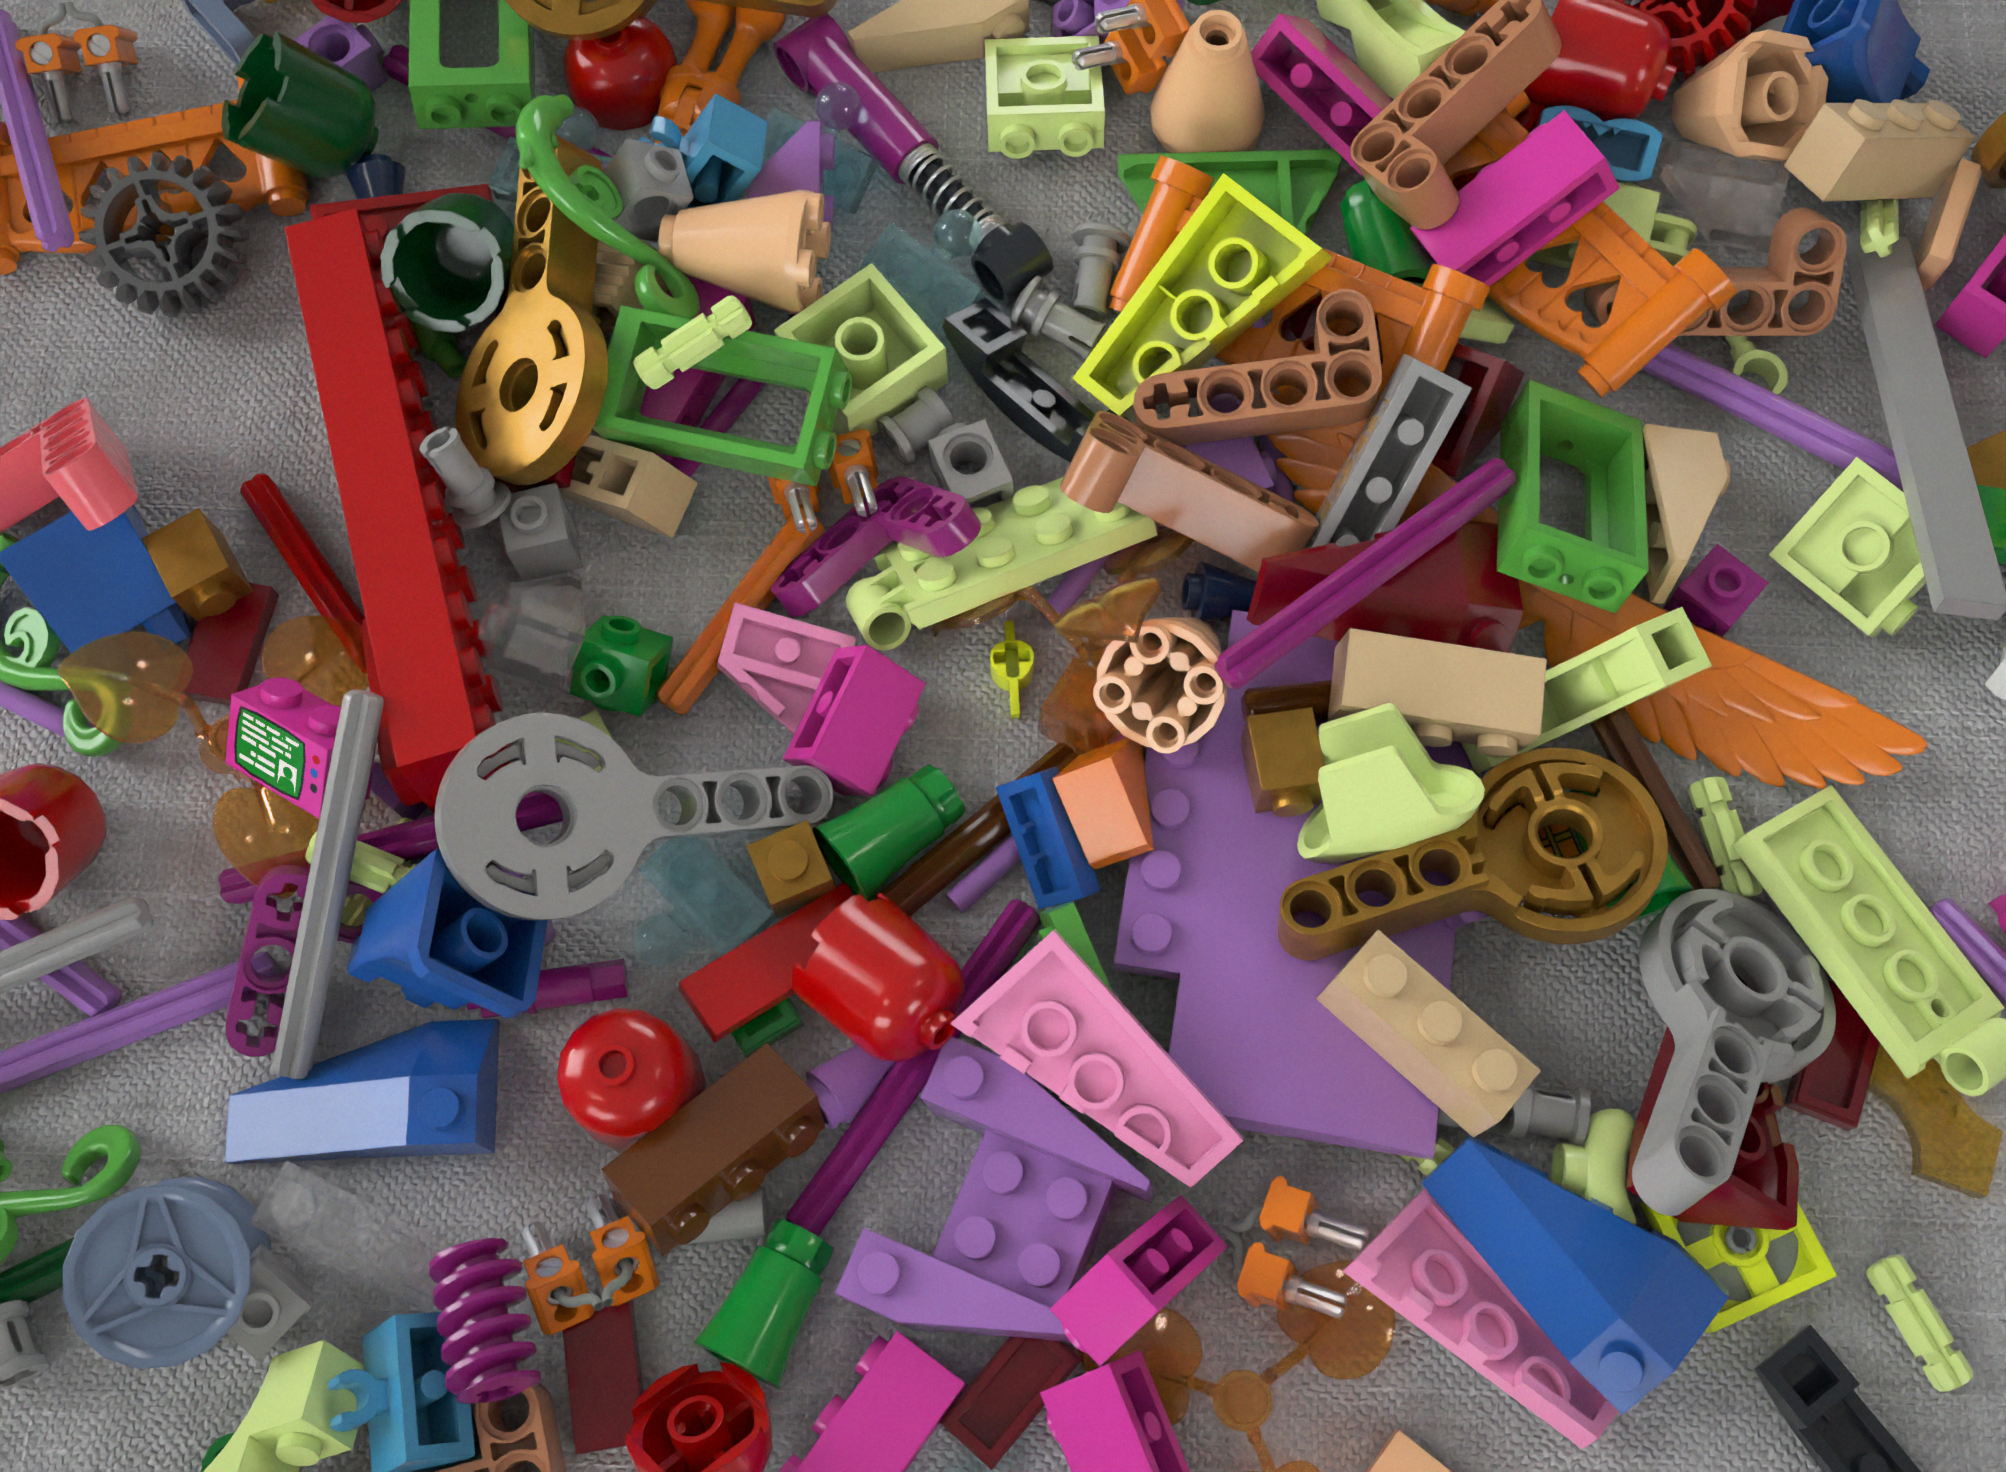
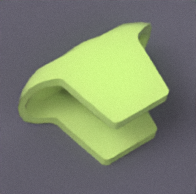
(1382, 789)

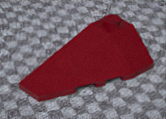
(1765, 1173)

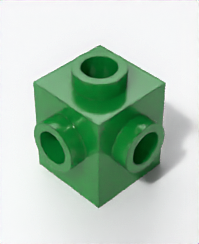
(621, 665)

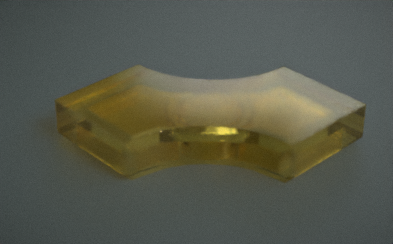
(1945, 1135)

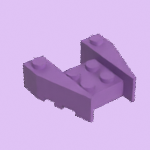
(1018, 1220)

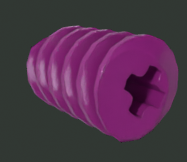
(479, 1322)

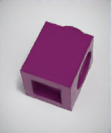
(1717, 591)

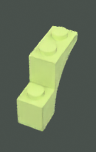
(1612, 677)
(293, 1414)

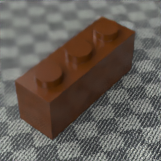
(715, 1149)

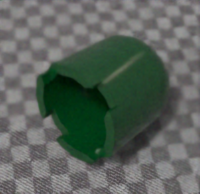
(300, 109)
(450, 261)

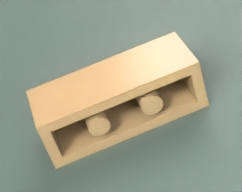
(1879, 150)
(1442, 689)
(1428, 1035)

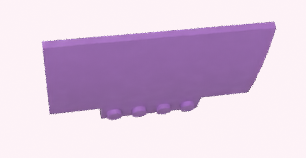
(1209, 917)

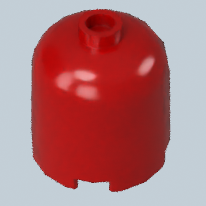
(1608, 60)
(47, 835)
(881, 980)
(626, 1075)

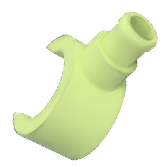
(1762, 362)

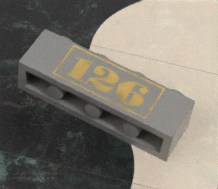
(1390, 454)

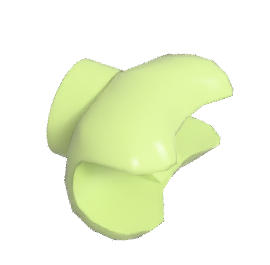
(1599, 1164)

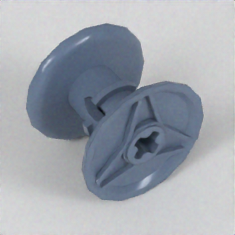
(127, 1299)

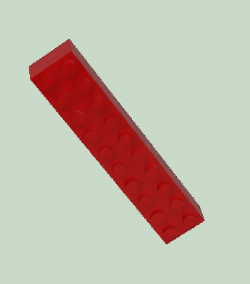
(393, 501)

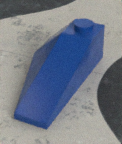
(391, 1098)
(1599, 1287)

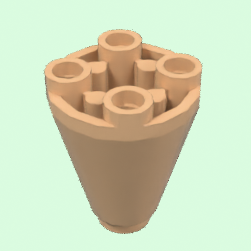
(1209, 91)
(753, 246)
(1164, 684)

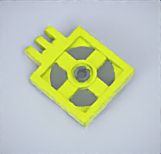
(1751, 1263)

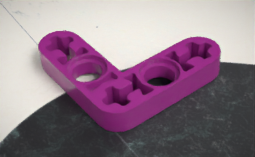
(906, 513)
(279, 928)

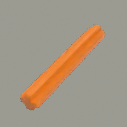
(700, 661)

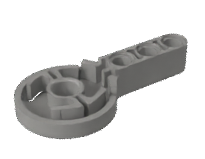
(600, 812)
(1722, 1034)

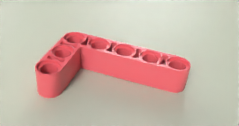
(70, 458)

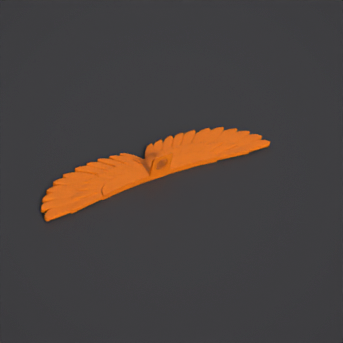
(1735, 712)

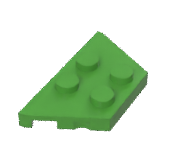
(1284, 180)

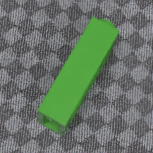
(444, 95)
(748, 357)
(1611, 456)

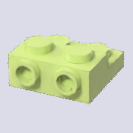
(1041, 97)
(1858, 551)

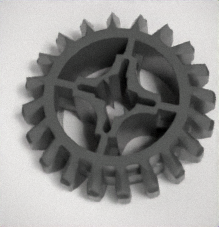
(116, 246)

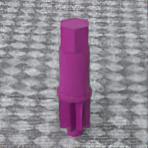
(575, 986)

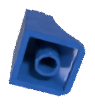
(1862, 48)
(95, 580)
(448, 945)

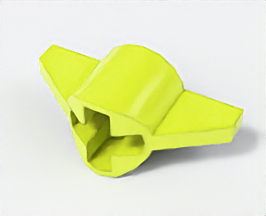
(1012, 666)

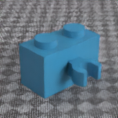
(718, 151)
(405, 1399)

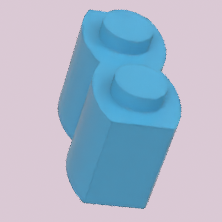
(1625, 143)

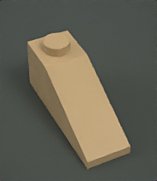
(935, 31)
(630, 485)
(1681, 488)

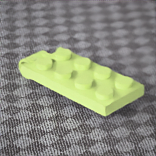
(1018, 546)
(1879, 942)

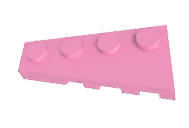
(1082, 1043)
(1452, 1294)

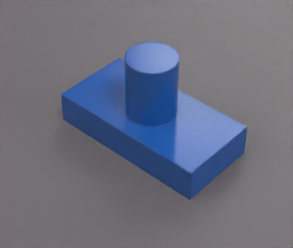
(1046, 840)

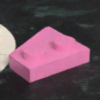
(778, 660)

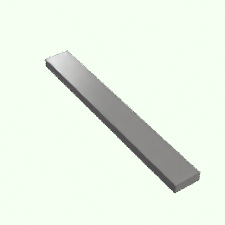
(1926, 434)

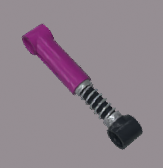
(909, 154)

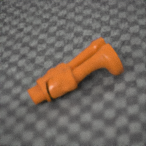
(690, 84)

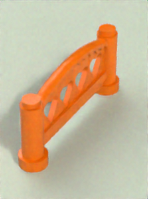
(85, 154)
(1652, 296)
(1410, 318)

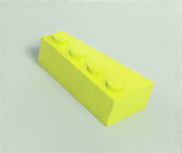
(1201, 295)

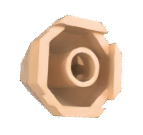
(1753, 97)

